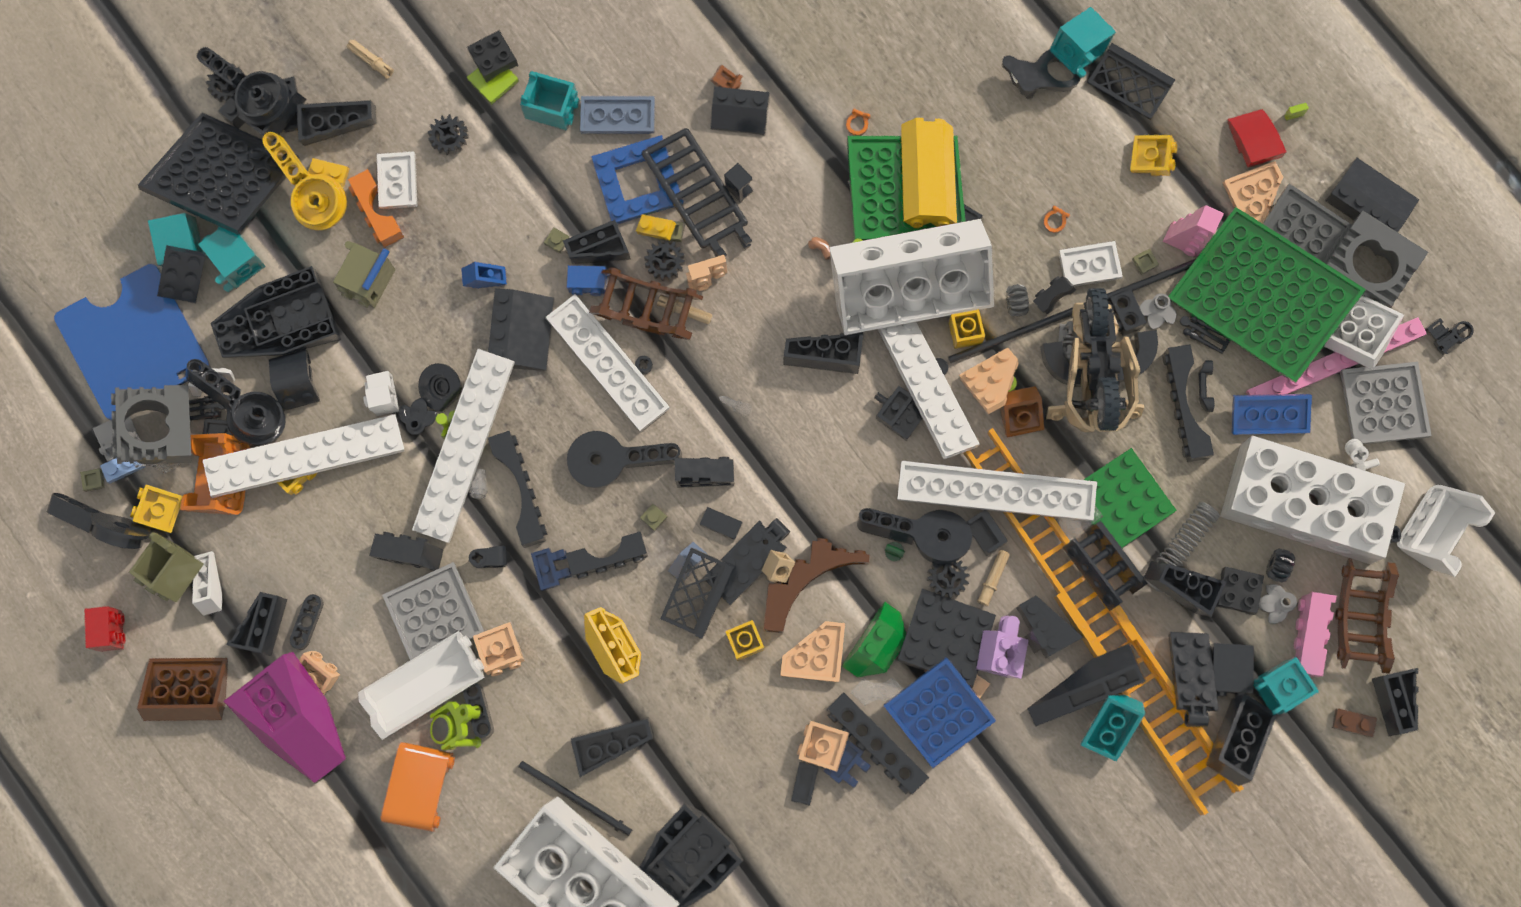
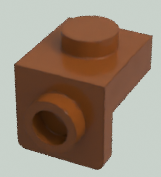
(726, 78)

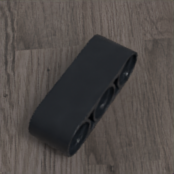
(485, 717)

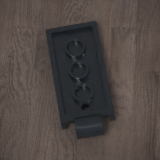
(750, 556)
(1193, 676)

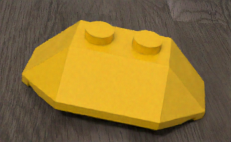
(612, 645)

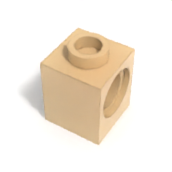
(778, 566)

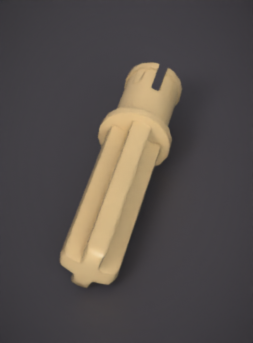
(375, 62)
(694, 313)
(993, 578)

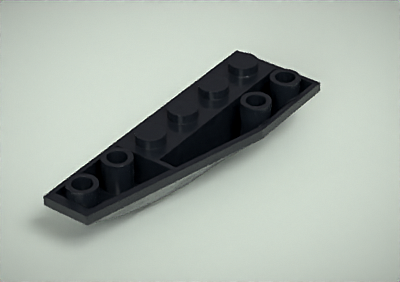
(1091, 683)

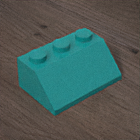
(1114, 726)

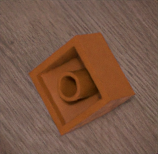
(1022, 412)

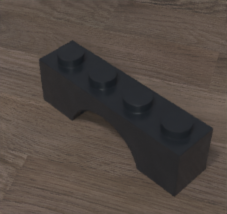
(631, 549)

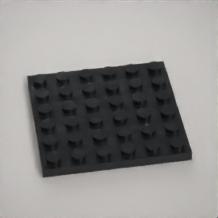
(216, 174)

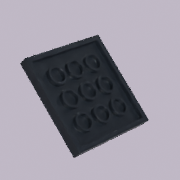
(945, 630)

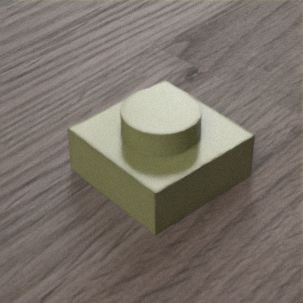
(678, 232)
(555, 240)
(1145, 261)
(92, 480)
(653, 517)

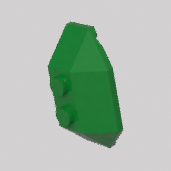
(878, 644)

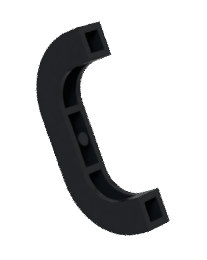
(1056, 364)

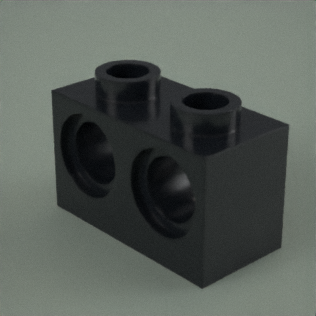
(1131, 311)

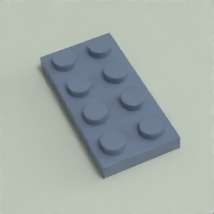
(617, 115)

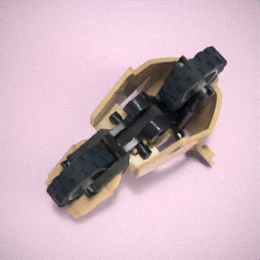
(1101, 363)

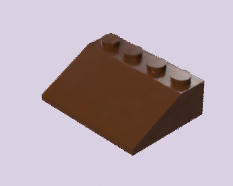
(184, 689)

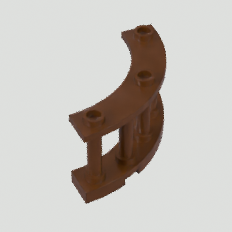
(643, 323)
(1389, 579)

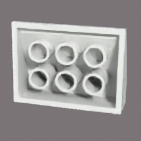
(1365, 332)

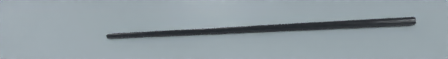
(1064, 314)

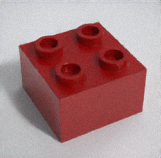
(104, 629)

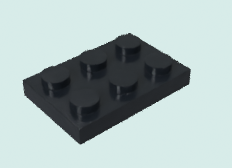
(181, 274)

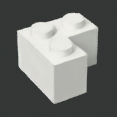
(380, 394)

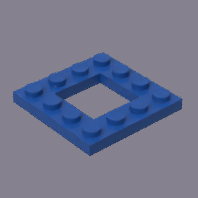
(605, 167)

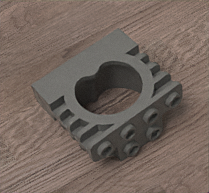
(1400, 252)
(170, 401)

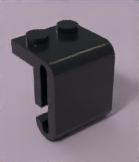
(293, 380)

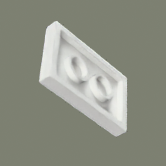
(397, 180)
(1091, 264)

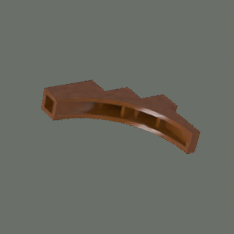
(823, 559)

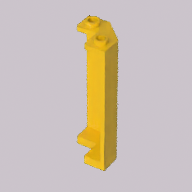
(928, 173)

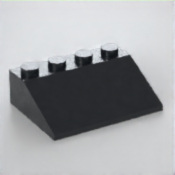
(1370, 191)
(521, 328)

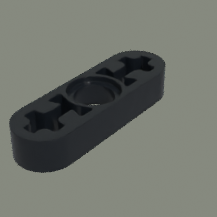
(306, 606)

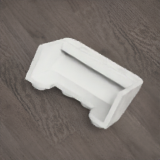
(1440, 524)

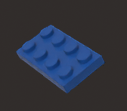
(1271, 414)

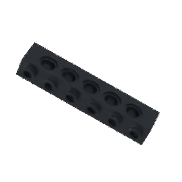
(917, 776)

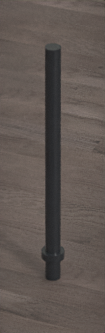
(618, 825)

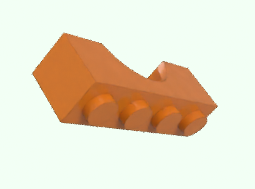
(366, 189)

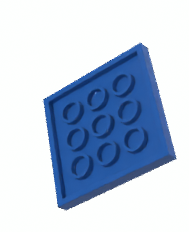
(939, 712)

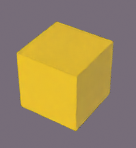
(966, 329)
(745, 640)

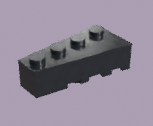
(333, 119)
(826, 352)
(1187, 587)
(606, 744)

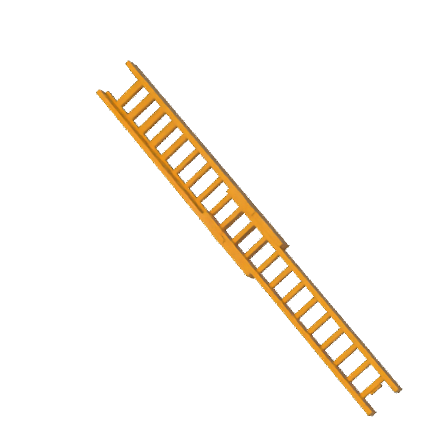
(1096, 649)

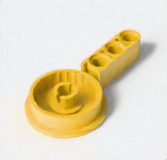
(307, 188)

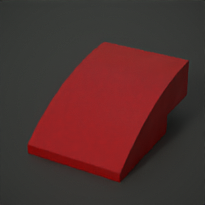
(1256, 138)

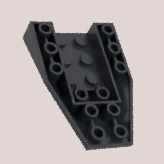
(277, 318)

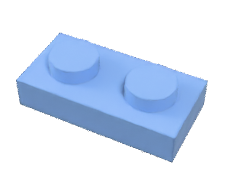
(114, 471)

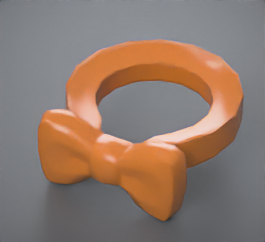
(866, 116)
(1056, 210)

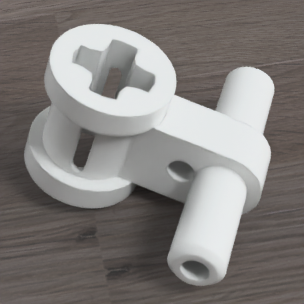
(1359, 454)

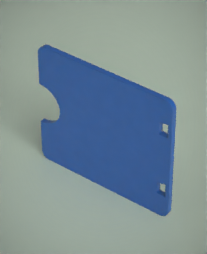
(132, 342)

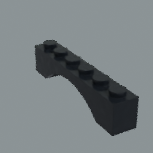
(1196, 442)
(529, 525)

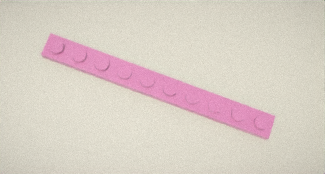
(1335, 363)

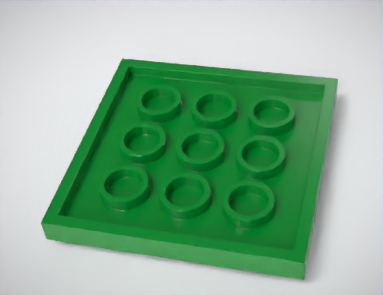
(1129, 498)

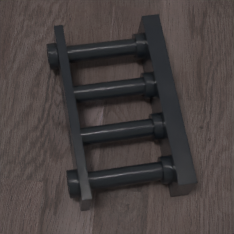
(1115, 556)

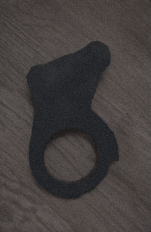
(1034, 76)

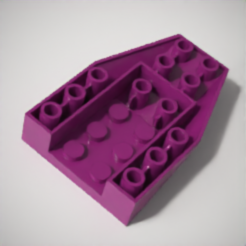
(290, 717)

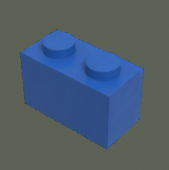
(586, 280)

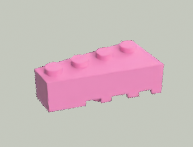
(1194, 231)
(1313, 631)

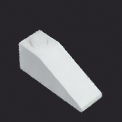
(206, 586)

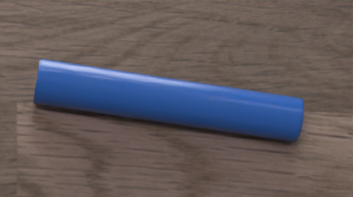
(375, 269)

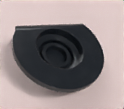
(439, 386)

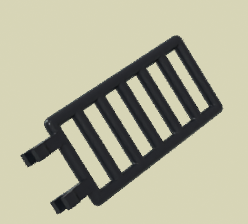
(744, 238)

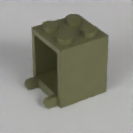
(355, 271)
(165, 568)

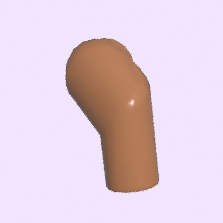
(821, 244)

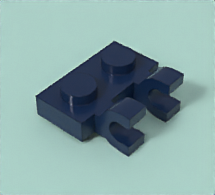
(546, 570)
(850, 757)

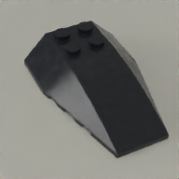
(690, 856)

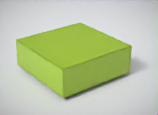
(1296, 111)

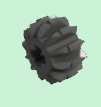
(1017, 300)

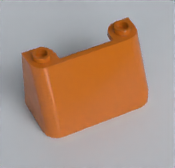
(206, 447)
(416, 786)

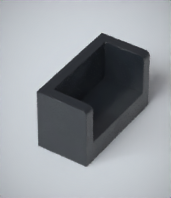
(738, 181)
(986, 532)

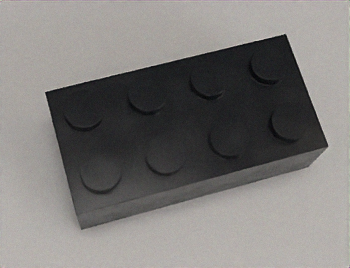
(1241, 739)

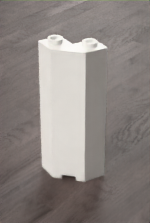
(421, 684)

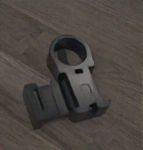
(1448, 337)

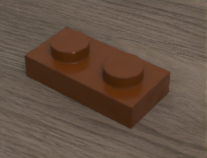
(1354, 722)

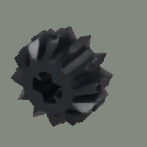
(1280, 565)

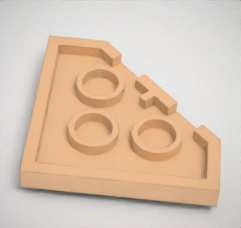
(1255, 190)
(991, 379)
(816, 655)

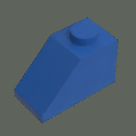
(483, 275)

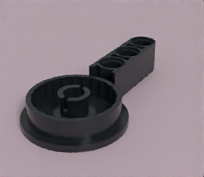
(249, 88)
(240, 408)
(613, 458)
(104, 527)
(924, 531)

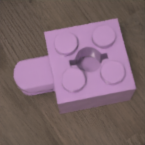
(998, 643)

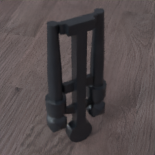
(1185, 320)
(208, 415)

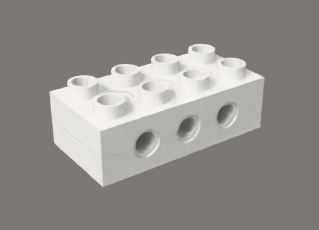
(913, 276)
(1292, 513)
(584, 855)

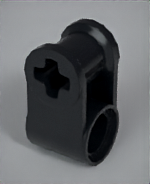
(492, 557)

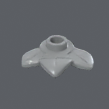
(1158, 314)
(1274, 603)

